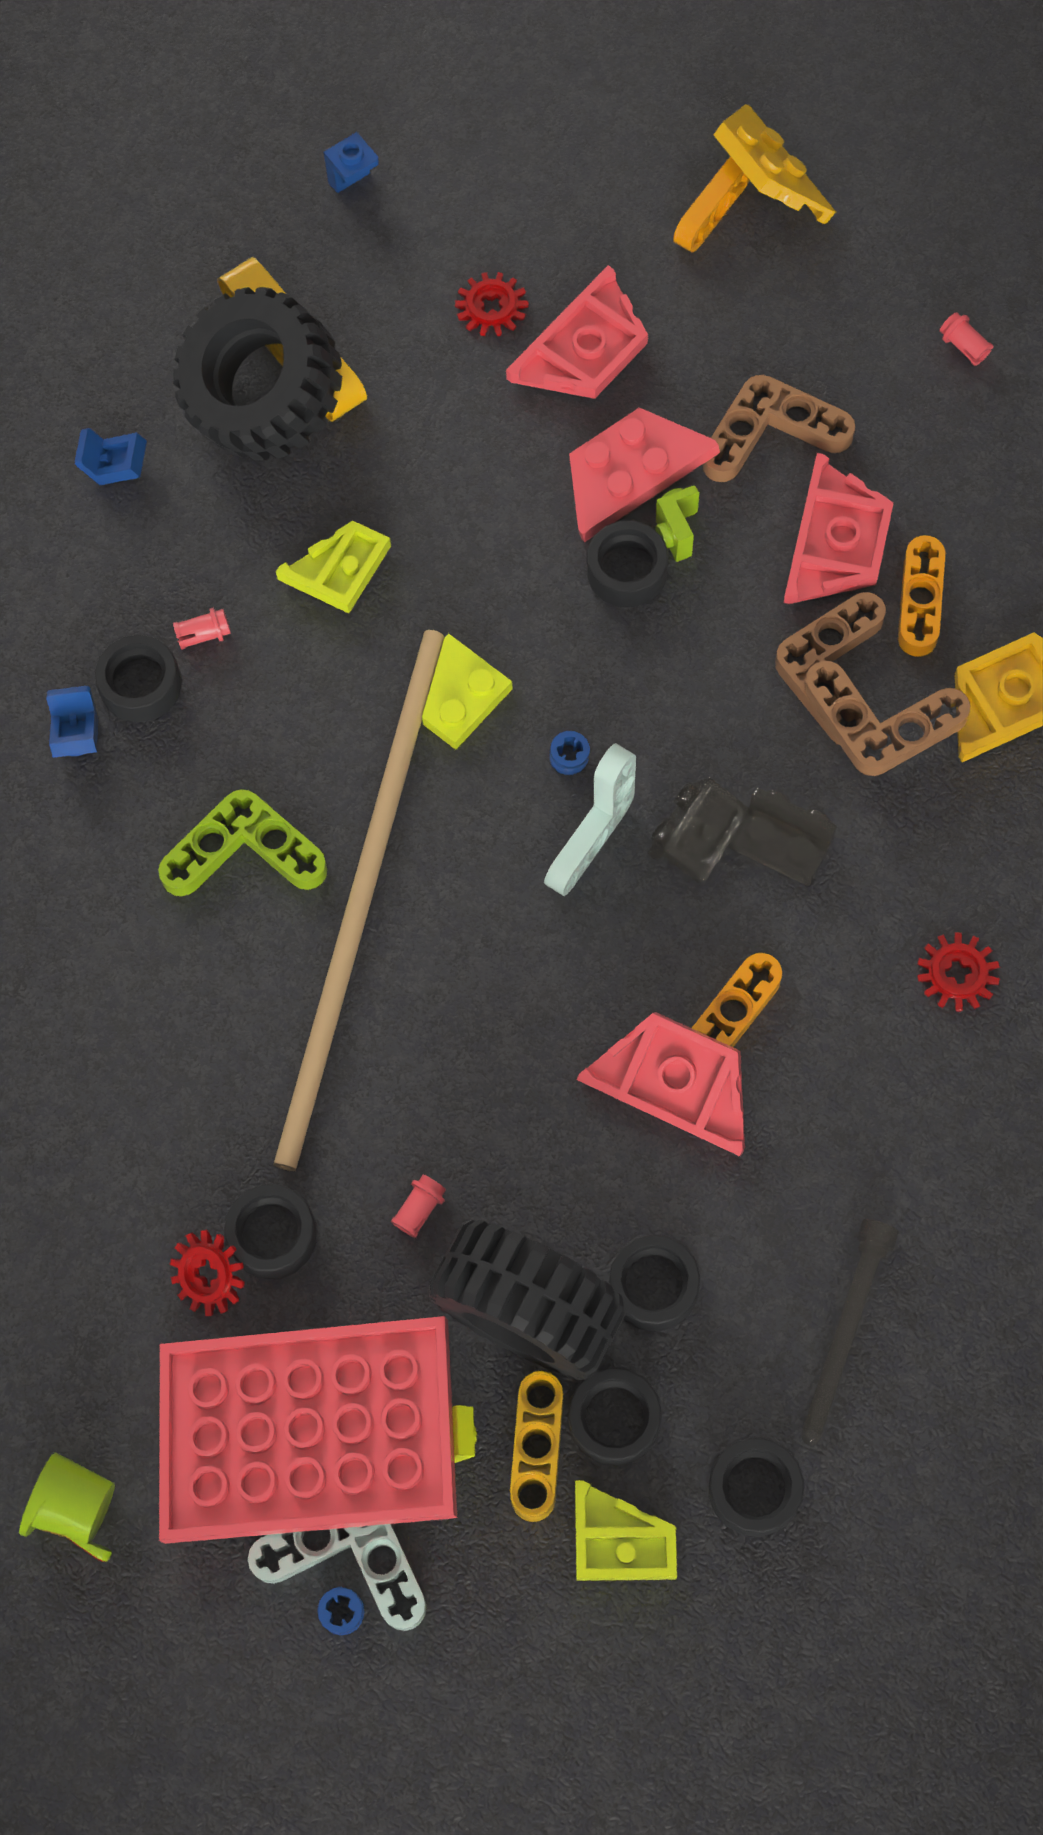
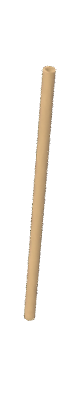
(358, 905)

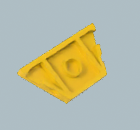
(768, 164)
(1002, 695)

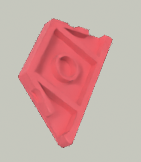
(584, 343)
(631, 466)
(838, 536)
(677, 1079)

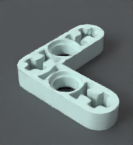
(612, 798)
(362, 1542)

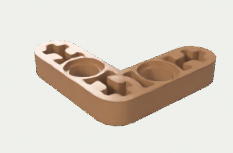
(772, 412)
(837, 619)
(871, 731)

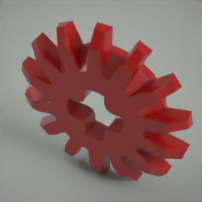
(490, 290)
(969, 958)
(196, 1285)

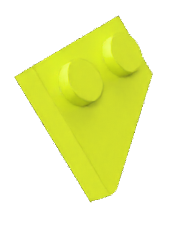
(338, 566)
(462, 693)
(620, 1540)

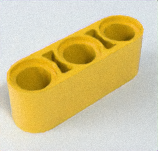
(533, 1422)

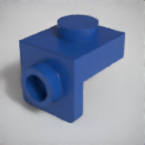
(349, 162)
(110, 458)
(72, 721)

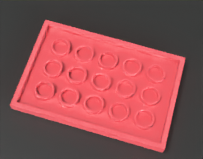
(306, 1431)

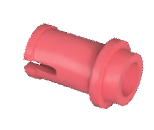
(965, 338)
(202, 628)
(419, 1205)

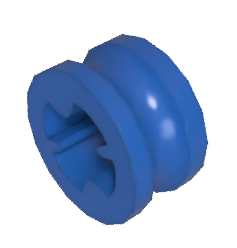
(579, 742)
(326, 1617)

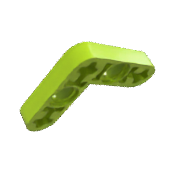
(246, 830)

